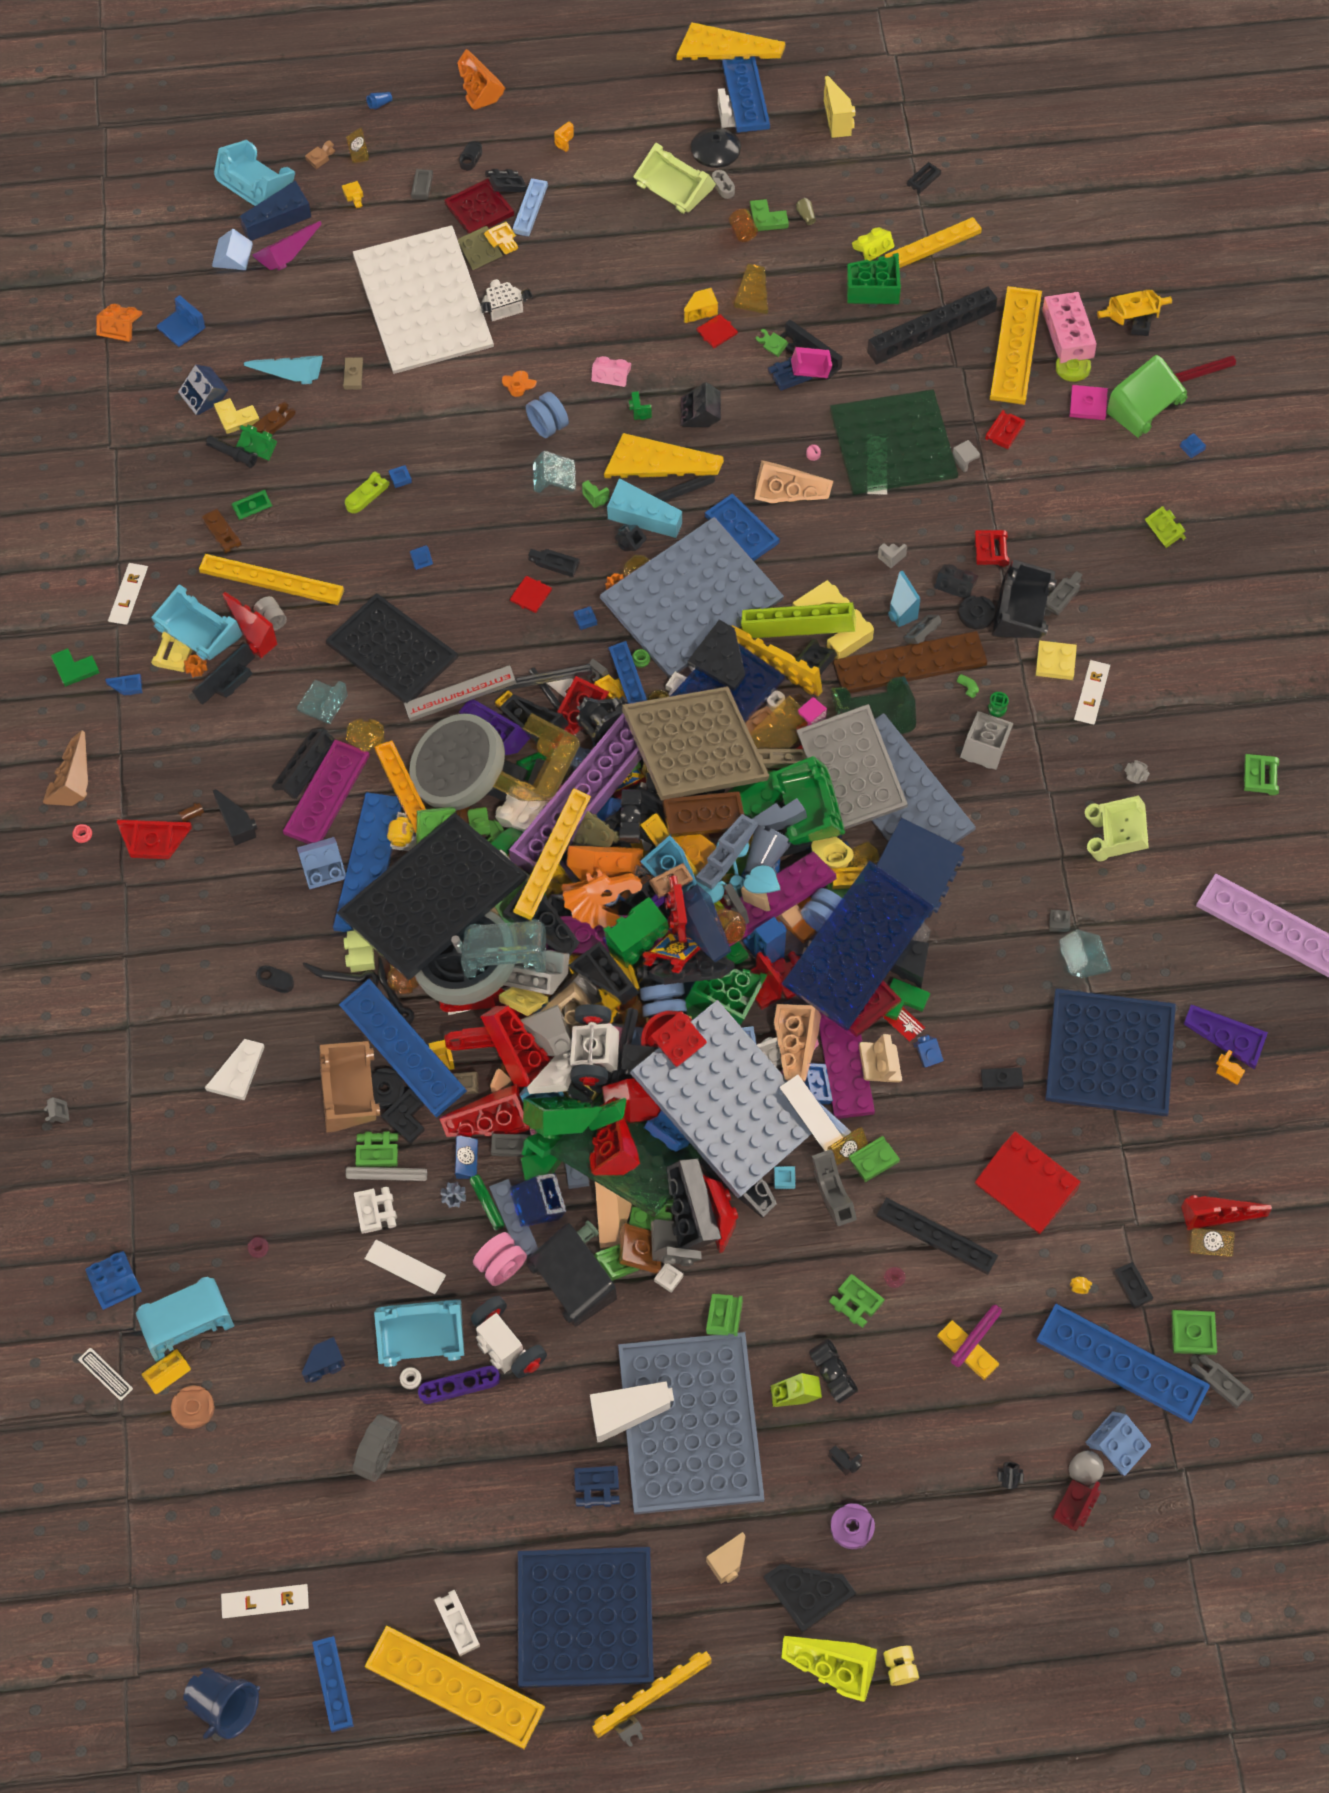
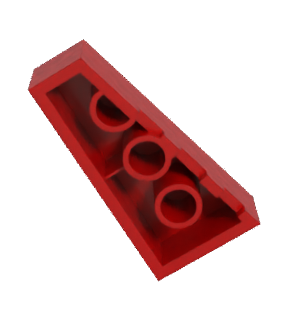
(515, 1045)

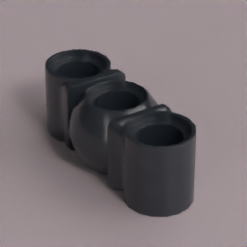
(630, 816)
(833, 1371)

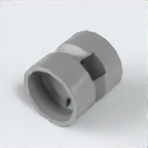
(270, 610)

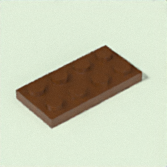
(702, 813)

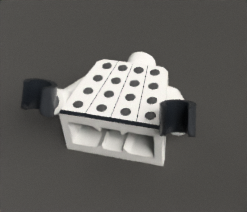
(504, 300)

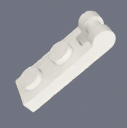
(457, 1623)

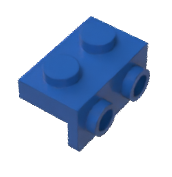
(666, 1131)

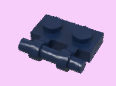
(786, 378)
(596, 1480)

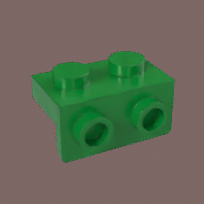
(539, 1144)

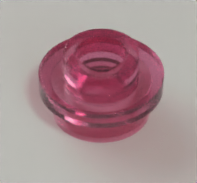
(258, 1242)
(894, 1271)

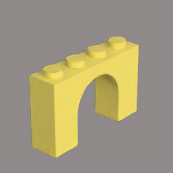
(844, 642)

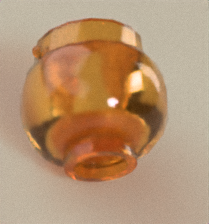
(733, 925)
(400, 983)

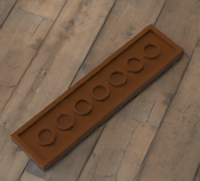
(912, 661)

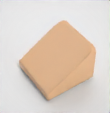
(792, 916)
(500, 1081)

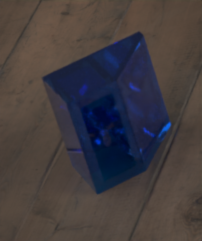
(538, 1200)

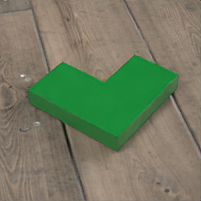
(73, 671)
(909, 995)

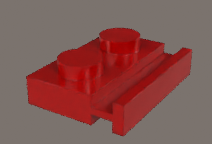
(1005, 429)

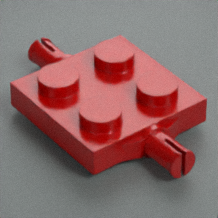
(676, 907)

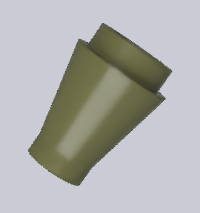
(805, 209)

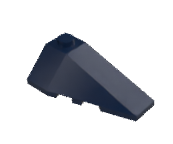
(704, 924)

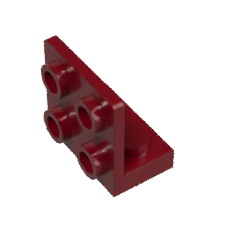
(1074, 1506)

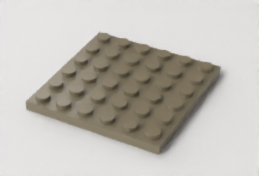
(694, 743)

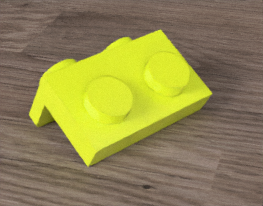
(874, 243)

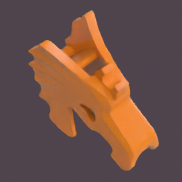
(588, 897)

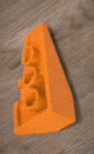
(479, 82)

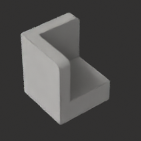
(964, 454)
(892, 554)

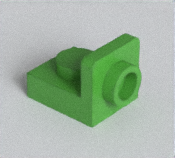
(593, 495)
(479, 820)

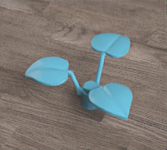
(761, 880)

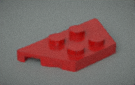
(153, 838)

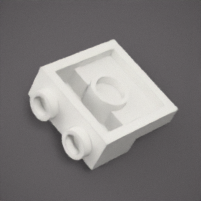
(518, 813)

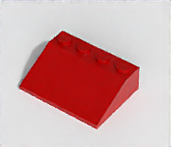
(1028, 1182)

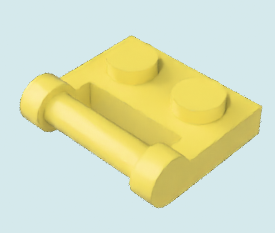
(178, 653)

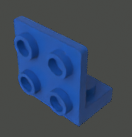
(183, 323)
(113, 1280)

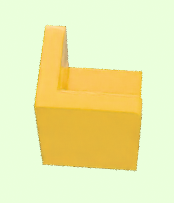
(442, 1053)

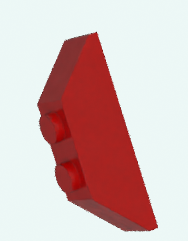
(639, 1104)
(723, 1212)

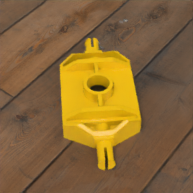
(1122, 306)

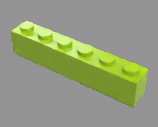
(799, 620)

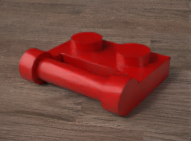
(986, 549)

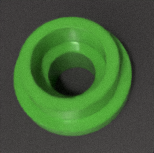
(643, 655)

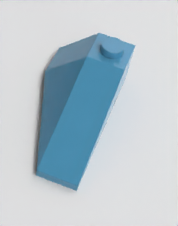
(665, 857)

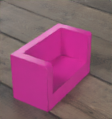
(811, 362)
(813, 711)

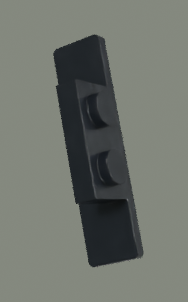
(227, 676)

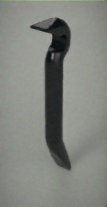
(343, 976)
(393, 996)

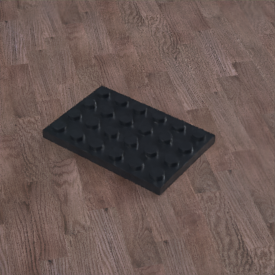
(392, 649)

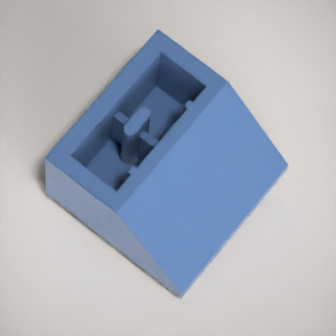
(321, 863)

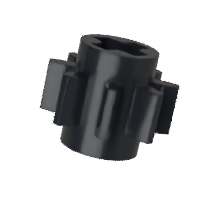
(1010, 1475)

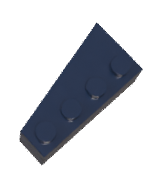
(276, 212)

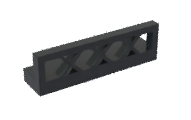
(807, 340)
(304, 762)

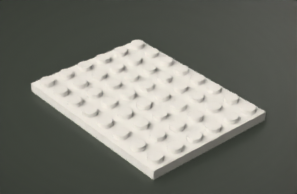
(423, 299)

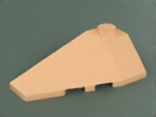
(781, 484)
(797, 1034)
(612, 1214)

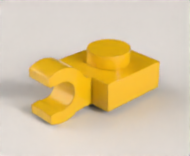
(353, 192)

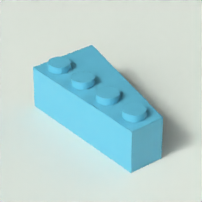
(636, 507)

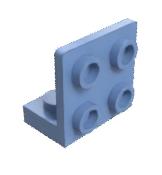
(1119, 1441)

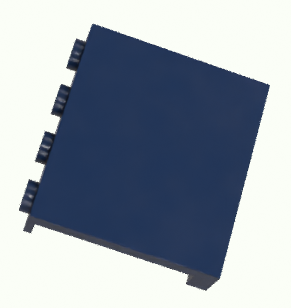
(921, 861)

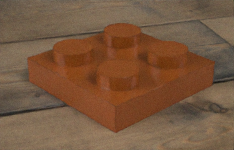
(637, 1249)

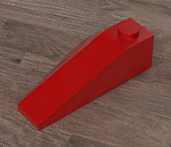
(255, 628)
(575, 697)
(490, 1115)
(613, 1149)
(1212, 1211)

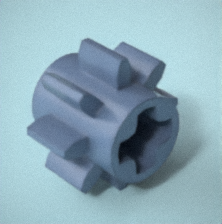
(453, 1194)

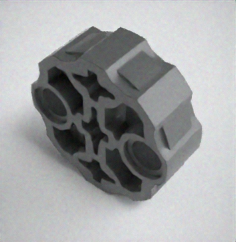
(377, 1447)

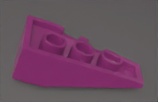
(286, 249)

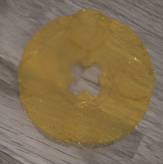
(365, 734)

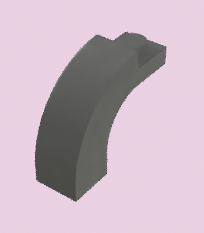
(831, 1188)

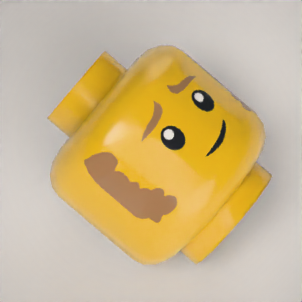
(400, 832)

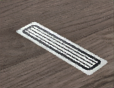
(105, 1374)

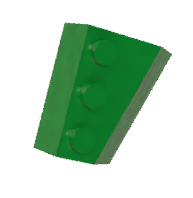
(874, 281)
(758, 796)
(636, 932)
(734, 991)
(558, 1115)

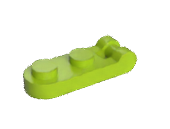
(366, 493)

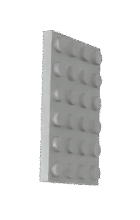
(857, 765)

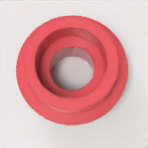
(78, 830)

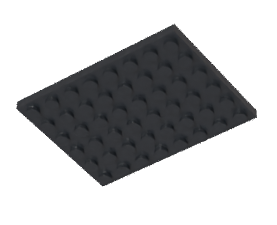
(431, 895)

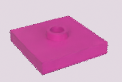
(1088, 402)

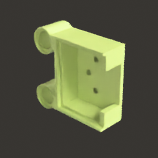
(1123, 827)

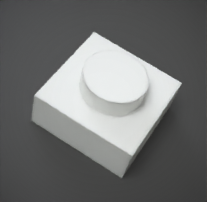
(668, 1277)

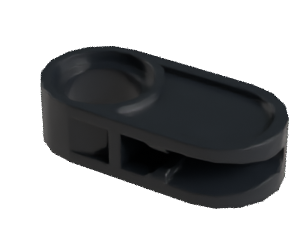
(472, 152)
(279, 980)

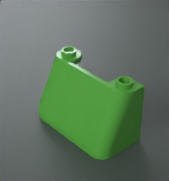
(1145, 396)

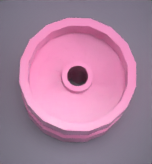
(499, 1259)

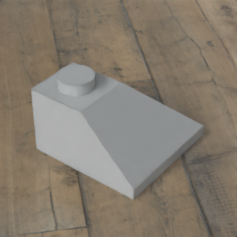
(549, 1031)

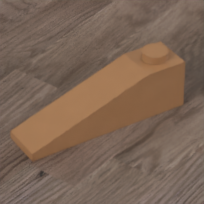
(71, 775)

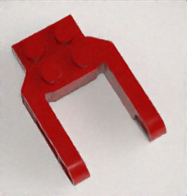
(473, 1037)

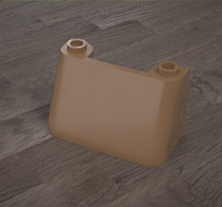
(347, 1085)

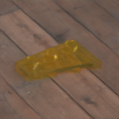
(752, 291)

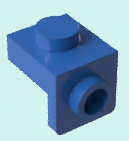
(928, 1050)

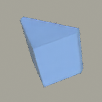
(232, 251)

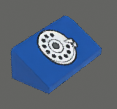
(466, 1157)

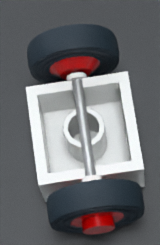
(593, 1045)
(501, 1343)

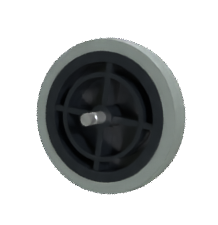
(446, 979)

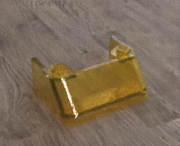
(559, 749)

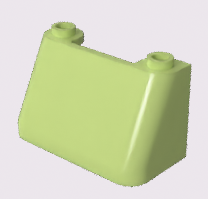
(673, 179)

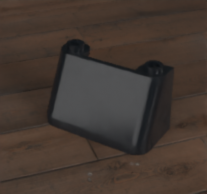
(1023, 601)
(573, 1275)

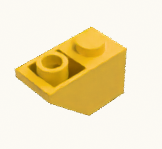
(701, 305)

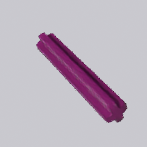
(976, 1335)

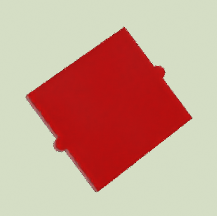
(717, 331)
(531, 594)

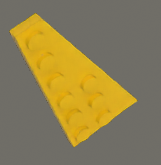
(726, 44)
(658, 459)
(783, 662)

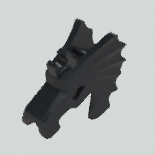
(596, 718)

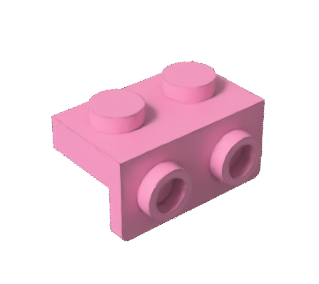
(610, 371)

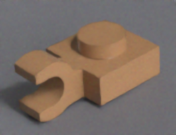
(318, 156)

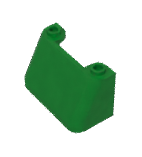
(813, 787)

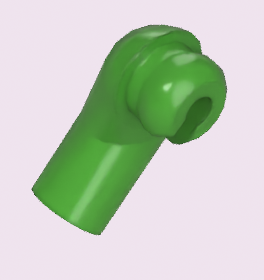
(970, 684)

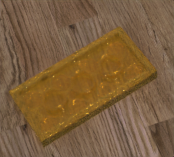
(779, 727)

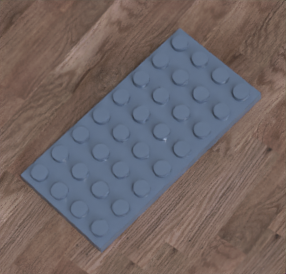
(926, 798)

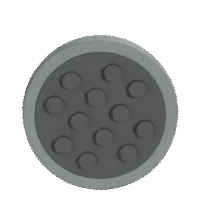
(457, 762)

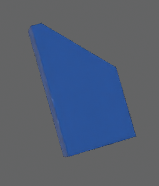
(126, 684)

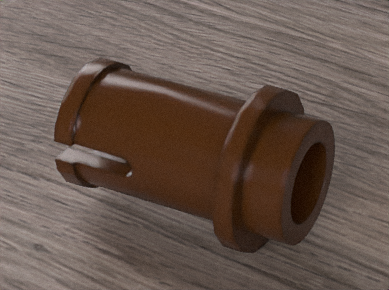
(191, 812)

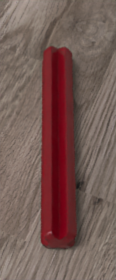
(1206, 368)

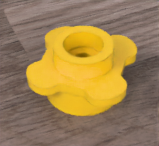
(1080, 1285)

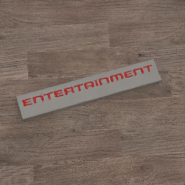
(460, 693)

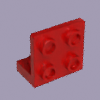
(772, 986)
(678, 1039)

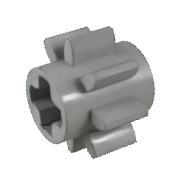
(1137, 772)

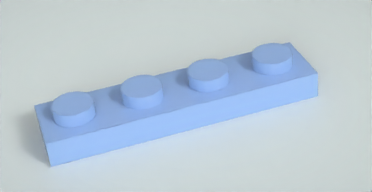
(530, 207)

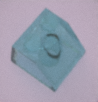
(1084, 954)

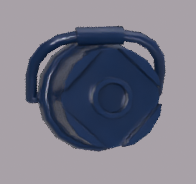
(222, 1702)

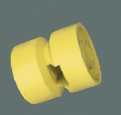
(903, 1673)

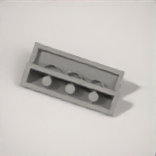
(541, 982)

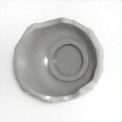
(1086, 1468)

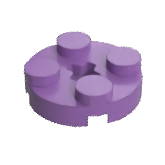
(863, 1520)

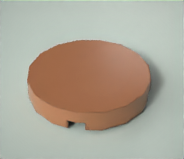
(192, 1407)

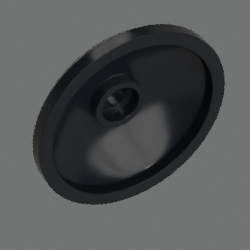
(715, 147)

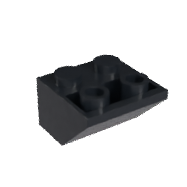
(701, 406)

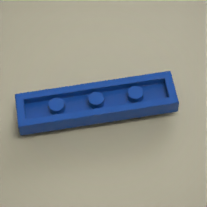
(333, 1684)

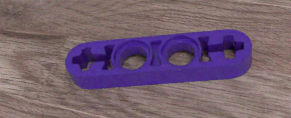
(460, 1389)

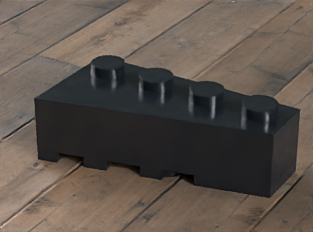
(691, 1206)

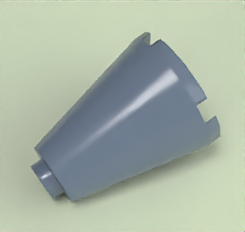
(765, 848)

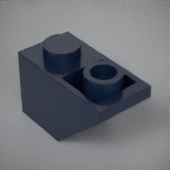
(322, 1360)

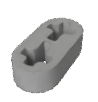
(726, 182)

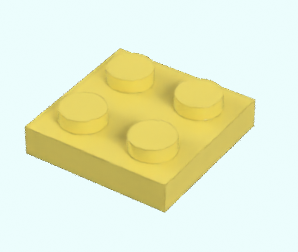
(1056, 660)

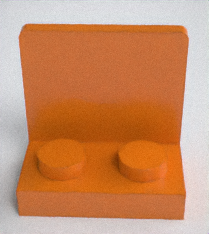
(117, 322)

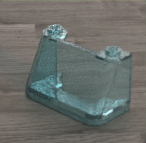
(504, 945)

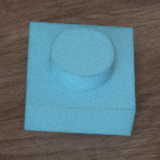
(784, 1177)

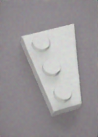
(238, 1071)
(554, 1077)

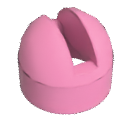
(810, 453)

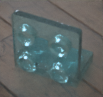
(553, 470)
(323, 700)

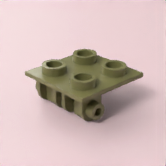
(478, 249)
(595, 832)

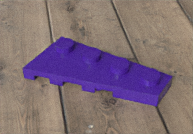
(1227, 1034)

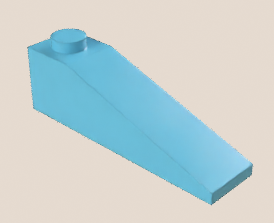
(299, 369)

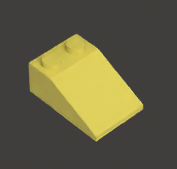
(838, 110)

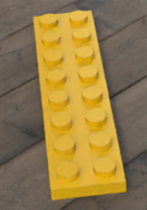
(1016, 345)
(455, 1687)

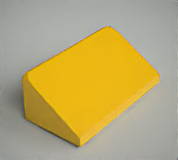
(166, 1371)

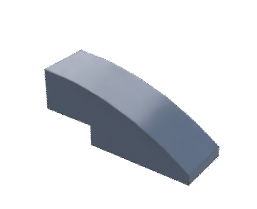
(778, 818)

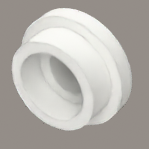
(410, 1372)

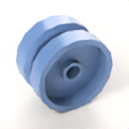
(547, 414)
(820, 908)
(663, 999)

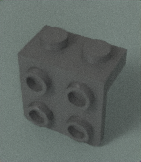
(664, 1245)

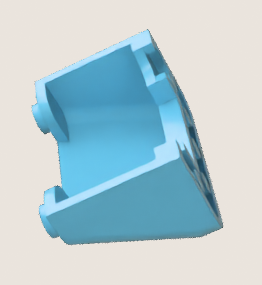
(247, 177)
(195, 624)
(183, 1316)
(419, 1331)

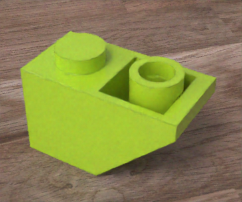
(796, 1390)

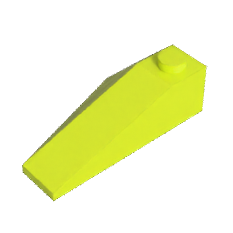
(840, 1664)

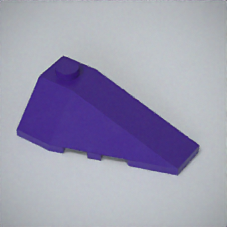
(511, 734)

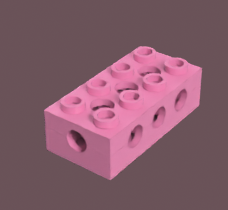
(1081, 341)

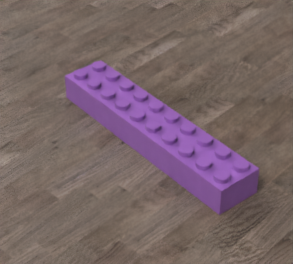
(596, 776)

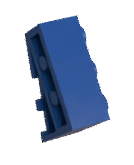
(768, 940)

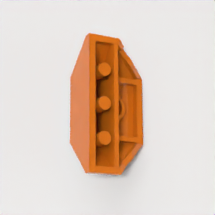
(610, 860)

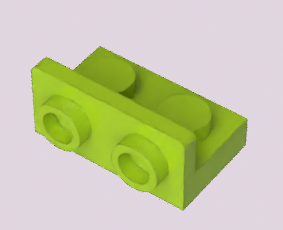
(1164, 526)

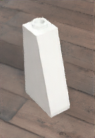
(627, 1407)

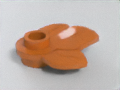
(518, 383)

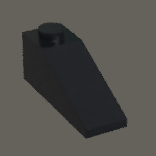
(236, 819)

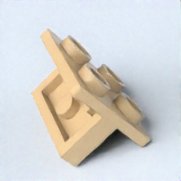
(880, 1060)

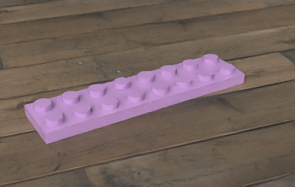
(1267, 923)

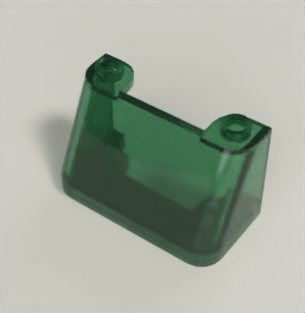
(896, 703)

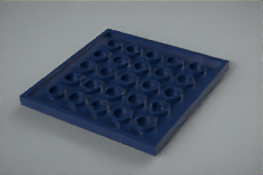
(1111, 1052)
(584, 1617)

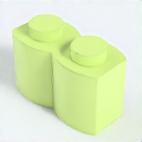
(360, 953)

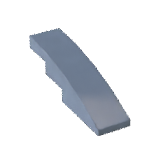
(727, 852)

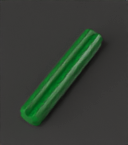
(487, 1202)

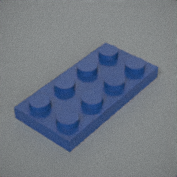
(743, 526)

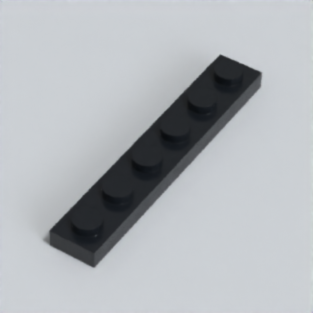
(937, 1236)

